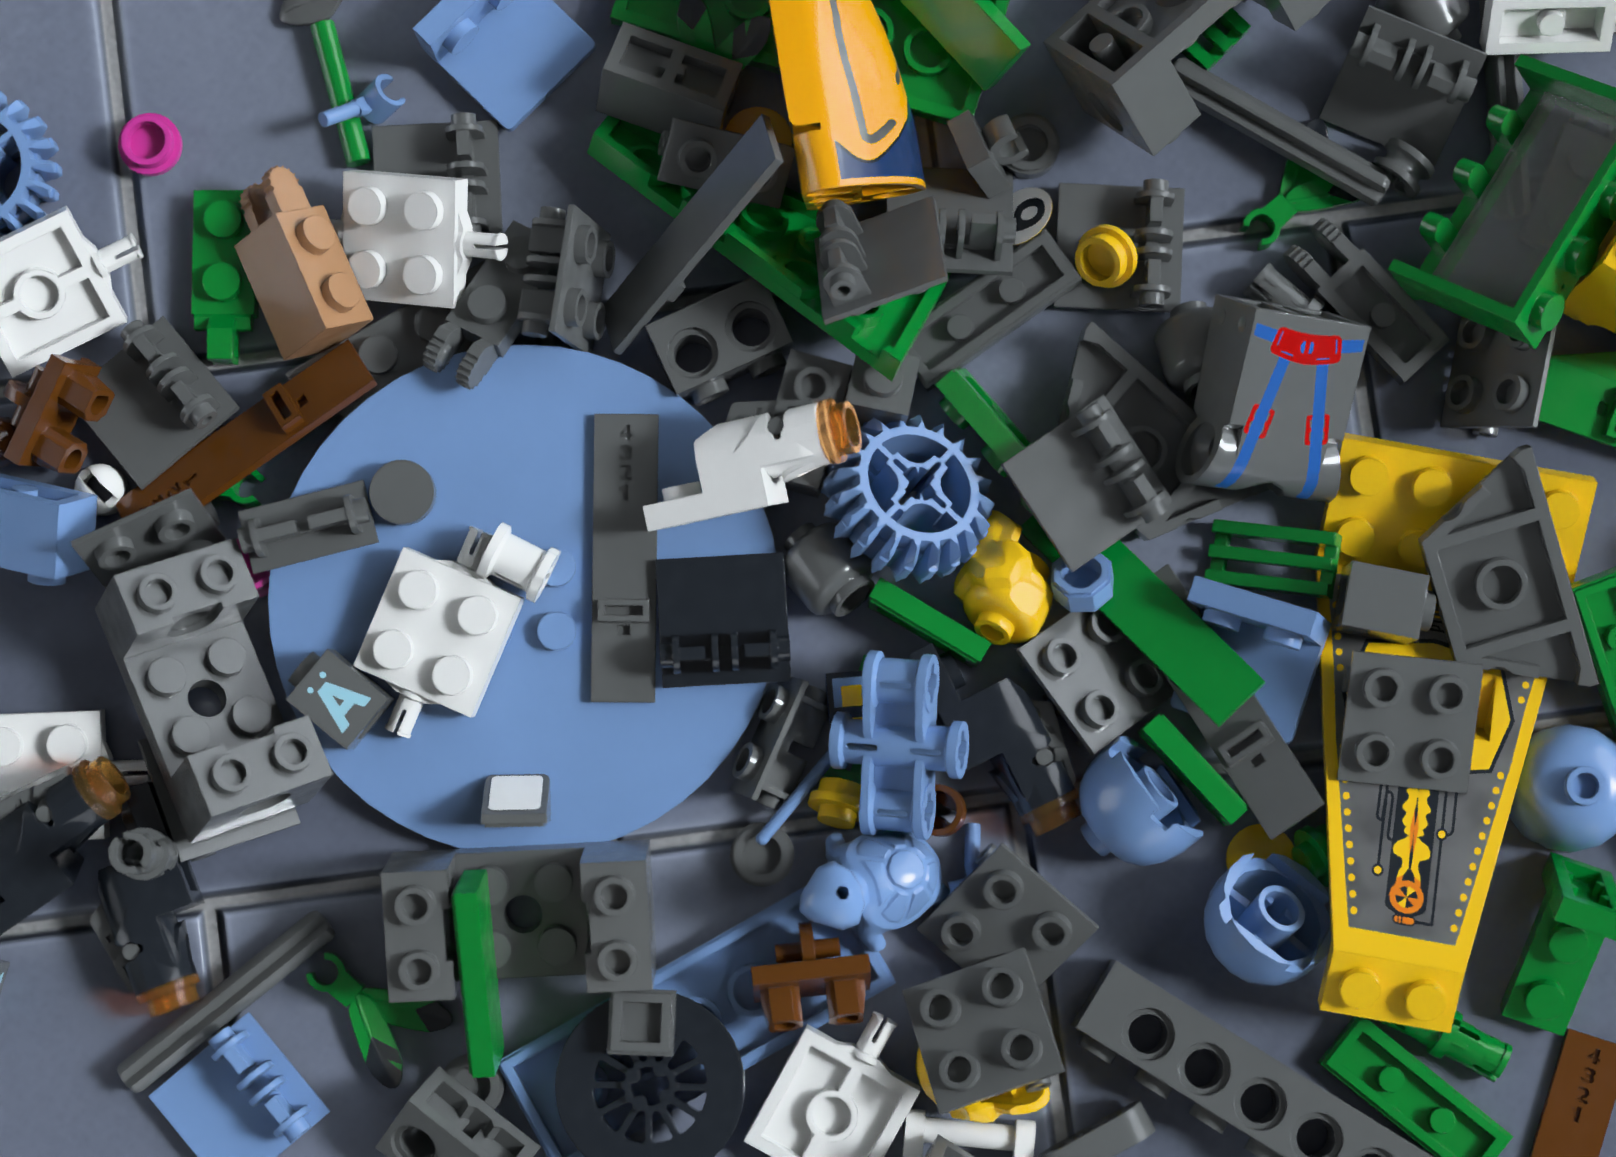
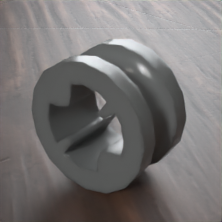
(1405, 166)

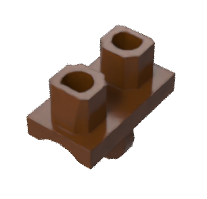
(50, 409)
(783, 984)

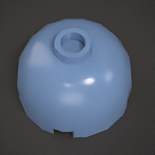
(1567, 789)
(1133, 808)
(1268, 920)

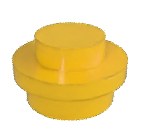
(1106, 256)
(836, 802)

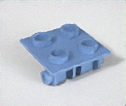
(239, 1096)

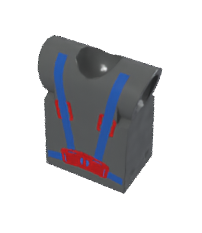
(1273, 399)

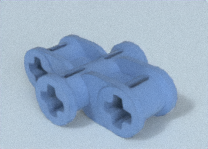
(898, 744)

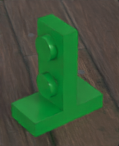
(1561, 944)

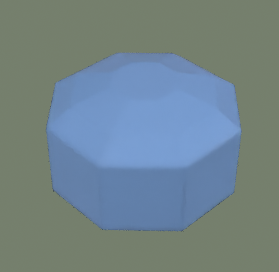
(1084, 588)

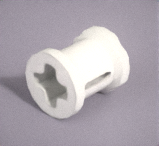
(518, 562)

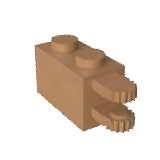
(298, 268)

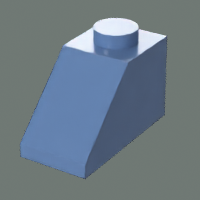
(38, 529)

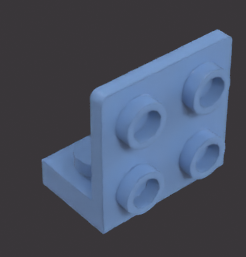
(504, 51)
(1272, 638)

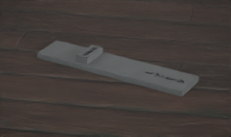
(692, 234)
(624, 558)
(1254, 752)

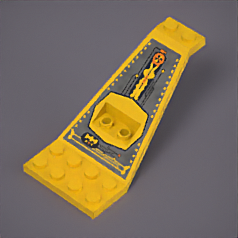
(1406, 860)

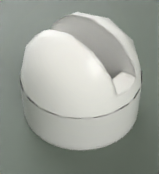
(110, 479)

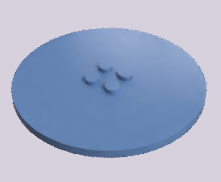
(525, 458)

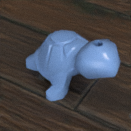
(874, 884)

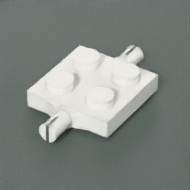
(411, 236)
(56, 289)
(438, 632)
(47, 741)
(834, 1098)

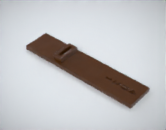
(261, 431)
(1578, 1099)

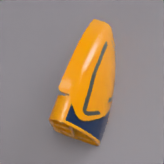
(848, 81)

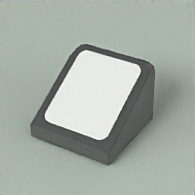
(516, 800)

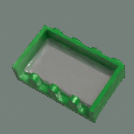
(1529, 212)

